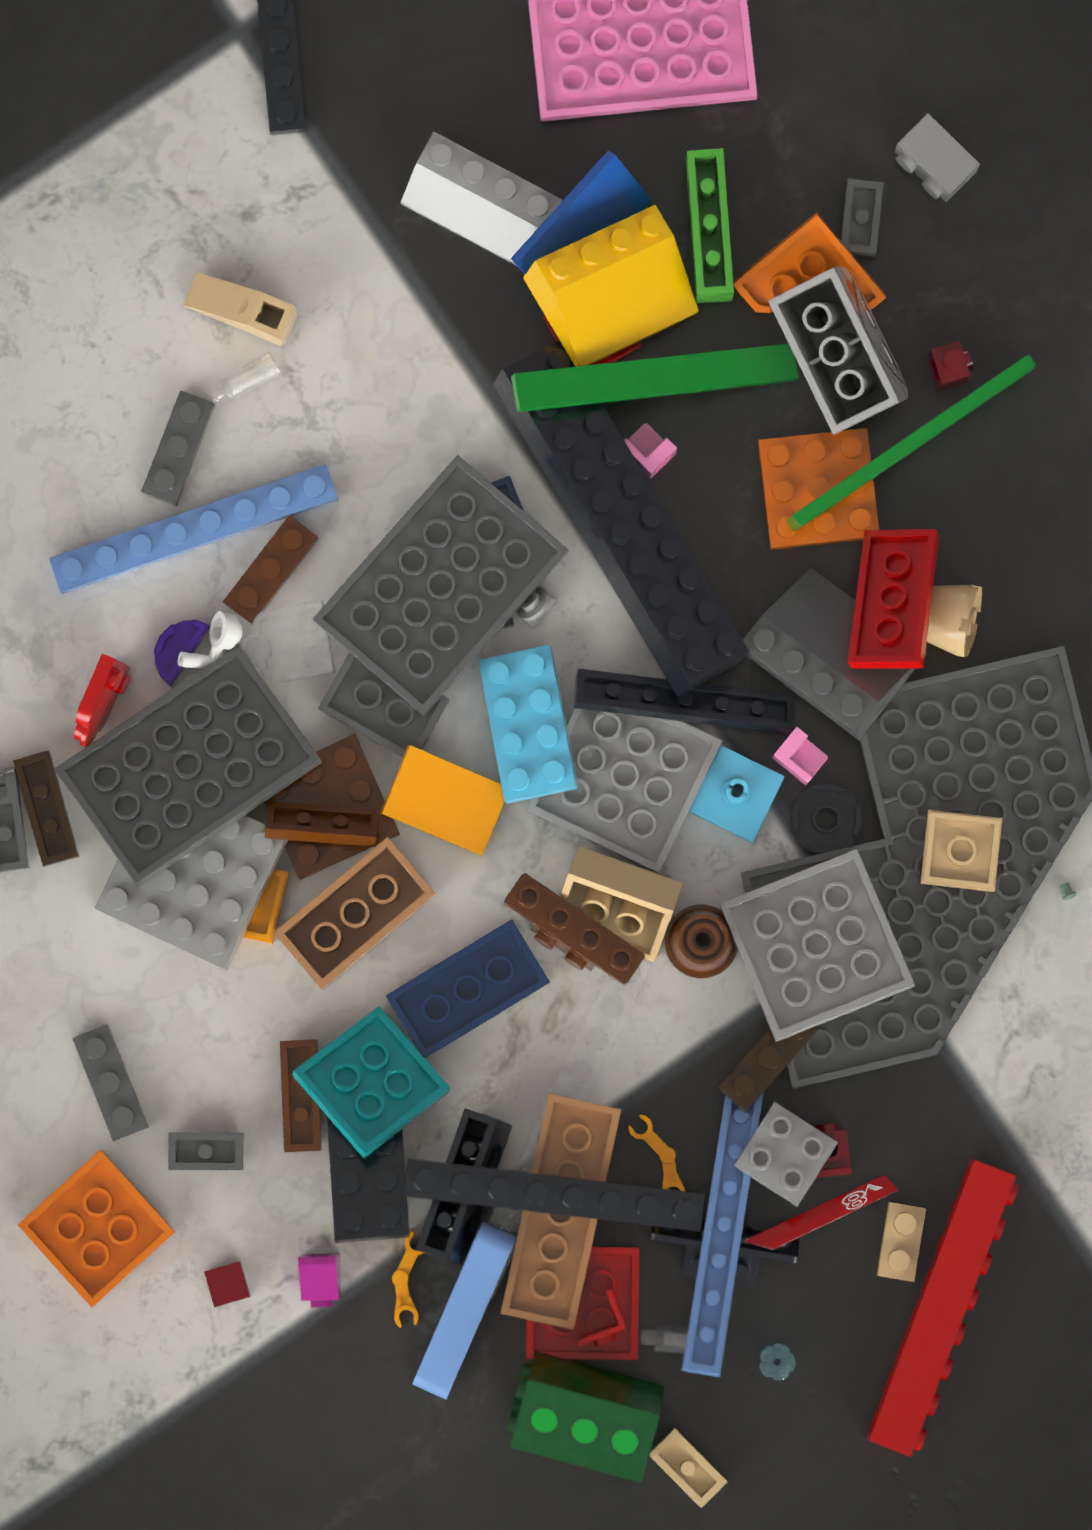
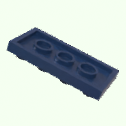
(467, 989)

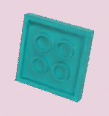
(371, 1081)

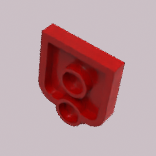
(99, 698)

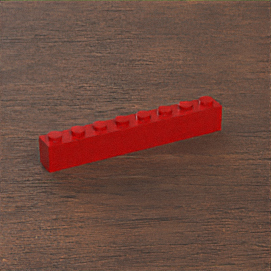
(941, 1308)

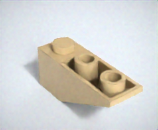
(242, 308)

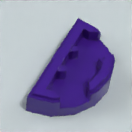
(175, 639)

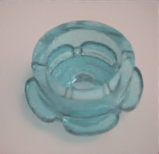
(768, 1356)

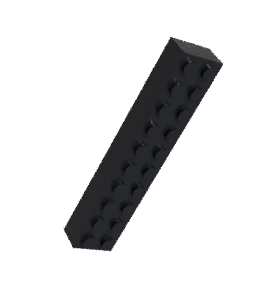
(628, 532)

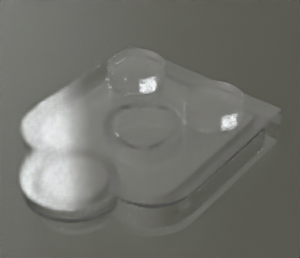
(289, 643)

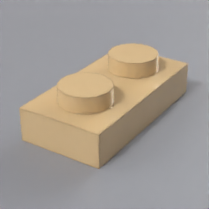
(901, 1241)
(687, 1467)

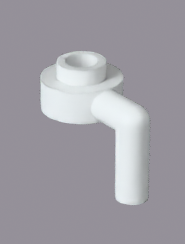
(223, 635)

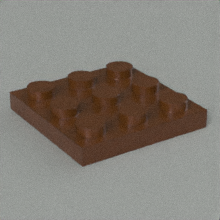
(340, 781)

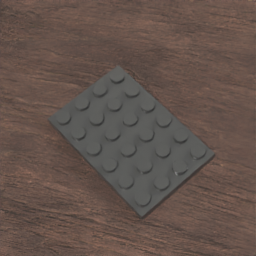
(440, 585)
(188, 766)

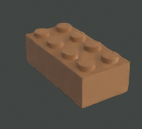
(355, 913)

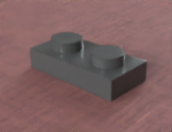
(862, 216)
(206, 1151)

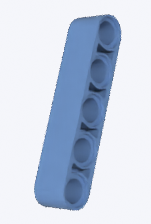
(464, 1310)

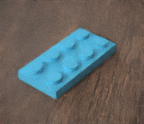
(528, 724)

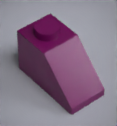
(320, 1278)

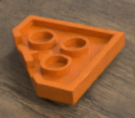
(798, 258)

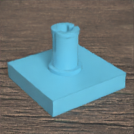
(736, 794)

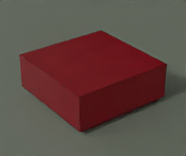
(227, 1284)

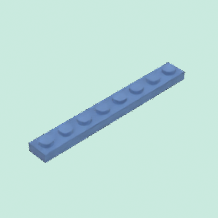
(193, 529)
(720, 1242)

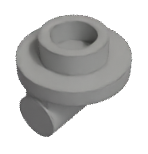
(536, 607)

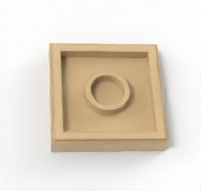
(961, 850)

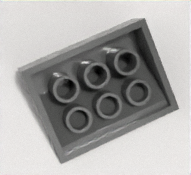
(806, 648)

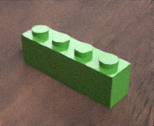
(709, 225)

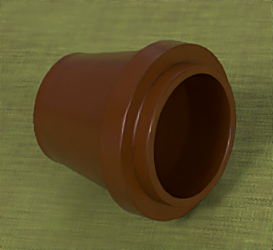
(682, 945)

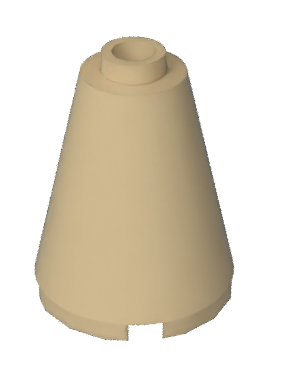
(954, 617)

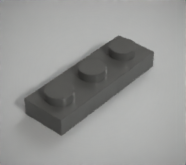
(178, 448)
(110, 1082)

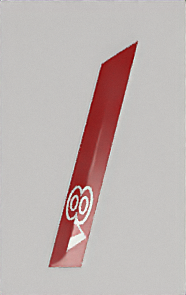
(824, 1213)

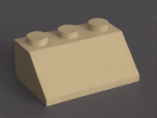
(622, 898)

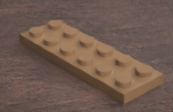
(556, 1248)

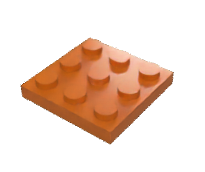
(804, 468)
(96, 1228)

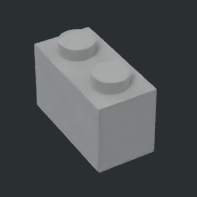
(935, 158)

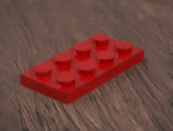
(893, 599)

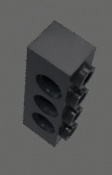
(453, 1225)

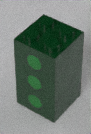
(585, 1416)

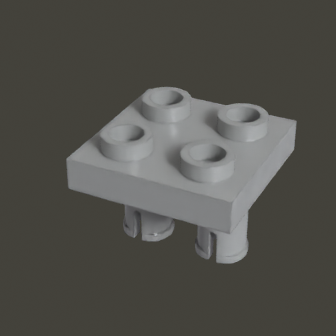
(785, 1154)

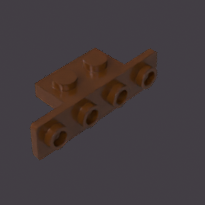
(572, 931)

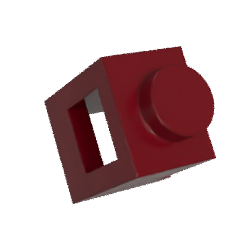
(950, 365)
(840, 1162)

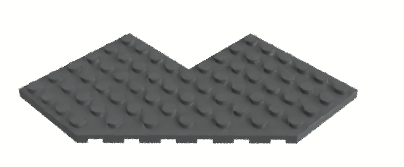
(962, 742)

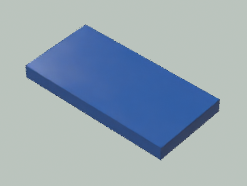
(597, 201)

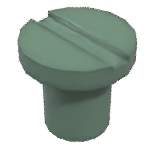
(1068, 893)

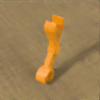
(666, 1155)
(400, 1280)

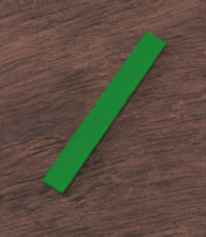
(654, 377)
(910, 443)

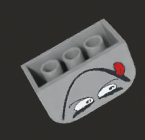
(840, 348)

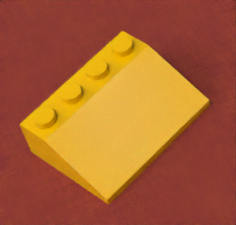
(613, 287)

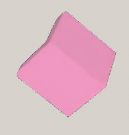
(650, 450)
(800, 756)

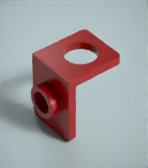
(607, 1334)

